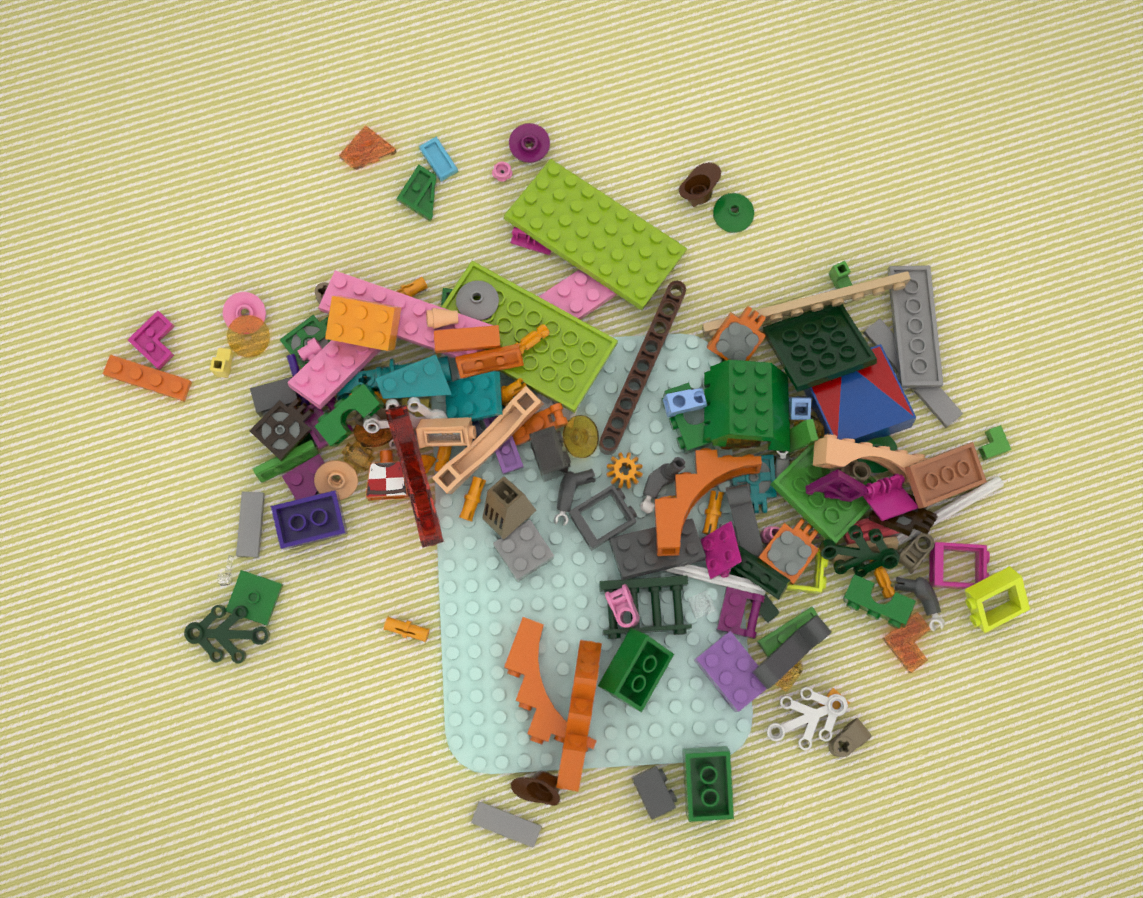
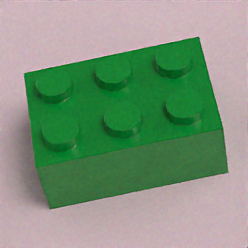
(636, 669)
(708, 783)

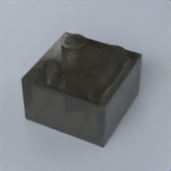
(549, 454)

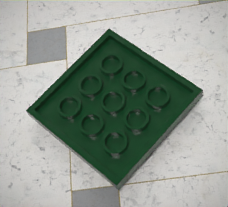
(819, 346)

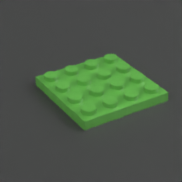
(826, 515)

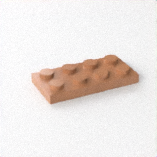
(945, 475)

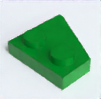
(419, 192)

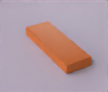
(466, 339)
(489, 360)

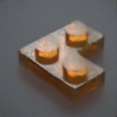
(903, 644)

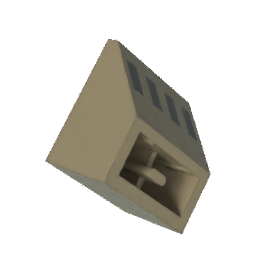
(506, 508)

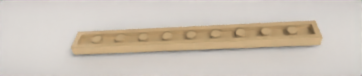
(818, 301)

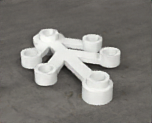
(426, 412)
(810, 716)

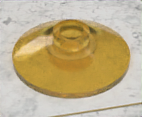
(259, 336)
(587, 434)

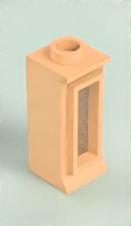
(445, 432)

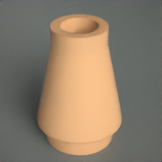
(439, 317)

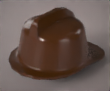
(700, 183)
(538, 788)

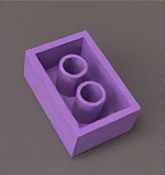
(730, 671)

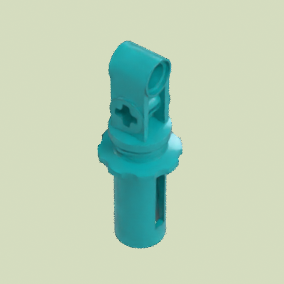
(372, 374)

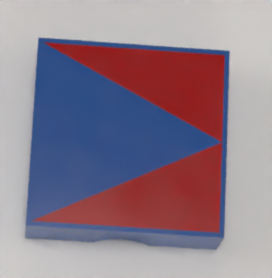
(863, 402)

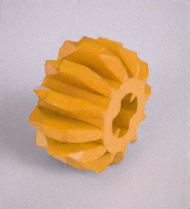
(632, 473)

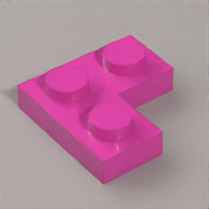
(148, 339)

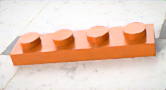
(147, 378)

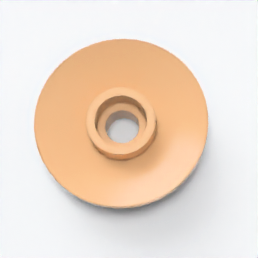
(344, 485)

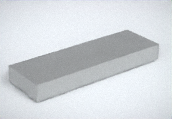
(250, 524)
(506, 824)

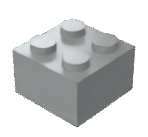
(524, 550)

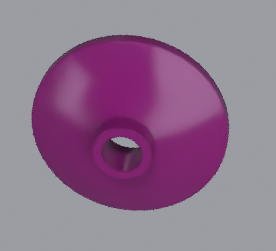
(529, 134)

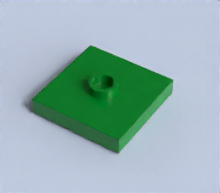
(257, 595)

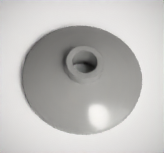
(482, 308)

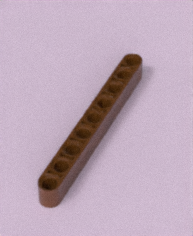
(648, 358)

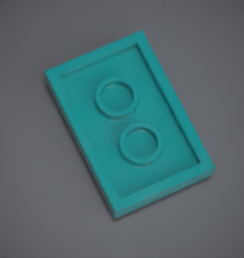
(475, 397)

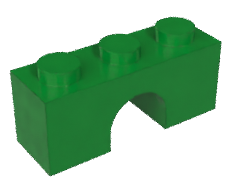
(333, 424)
(690, 436)
(895, 612)

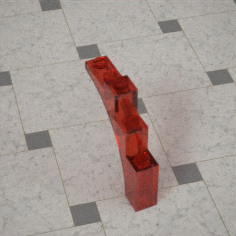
(415, 476)

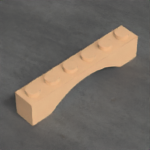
(837, 453)
(463, 465)

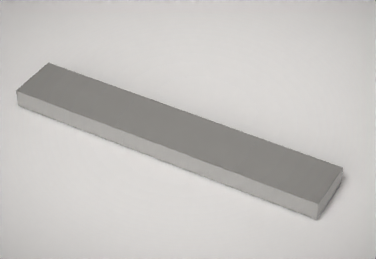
(932, 397)

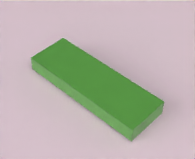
(802, 436)
(296, 457)
(777, 637)

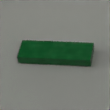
(761, 574)

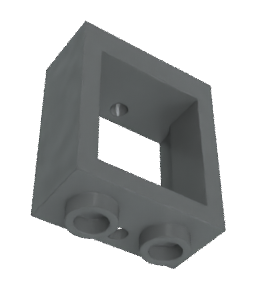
(618, 496)

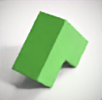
(839, 275)
(997, 444)

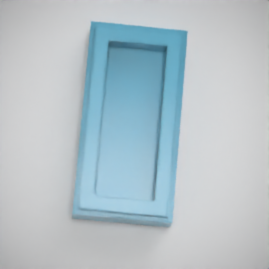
(438, 159)

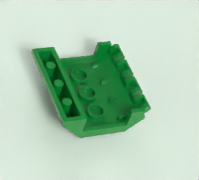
(747, 403)

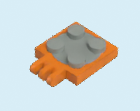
(738, 336)
(790, 550)

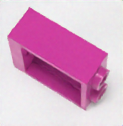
(936, 562)

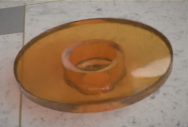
(376, 439)

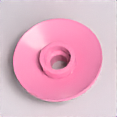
(243, 300)

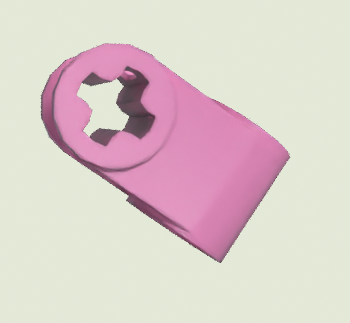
(622, 605)

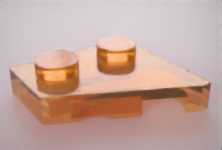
(366, 149)

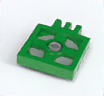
(302, 334)

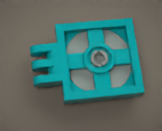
(759, 483)

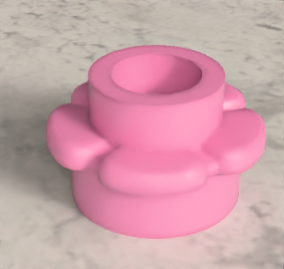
(498, 168)

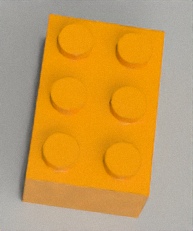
(363, 323)

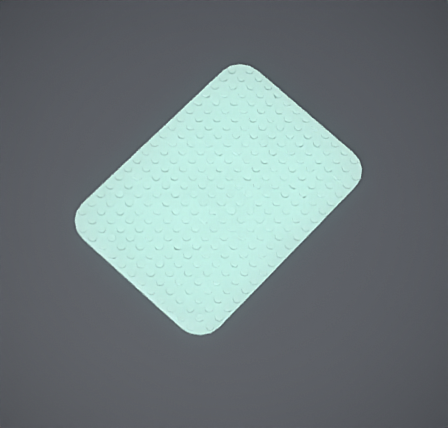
(486, 604)

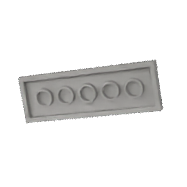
(916, 329)

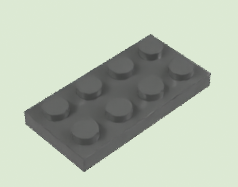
(637, 551)

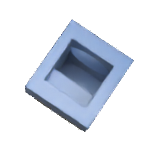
(684, 401)
(799, 408)

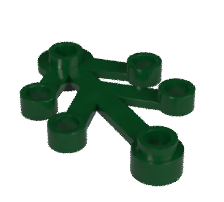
(886, 557)
(223, 634)

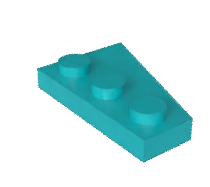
(414, 380)

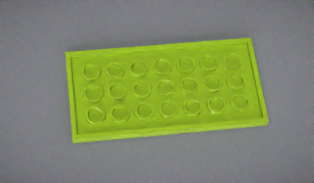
(595, 234)
(558, 365)

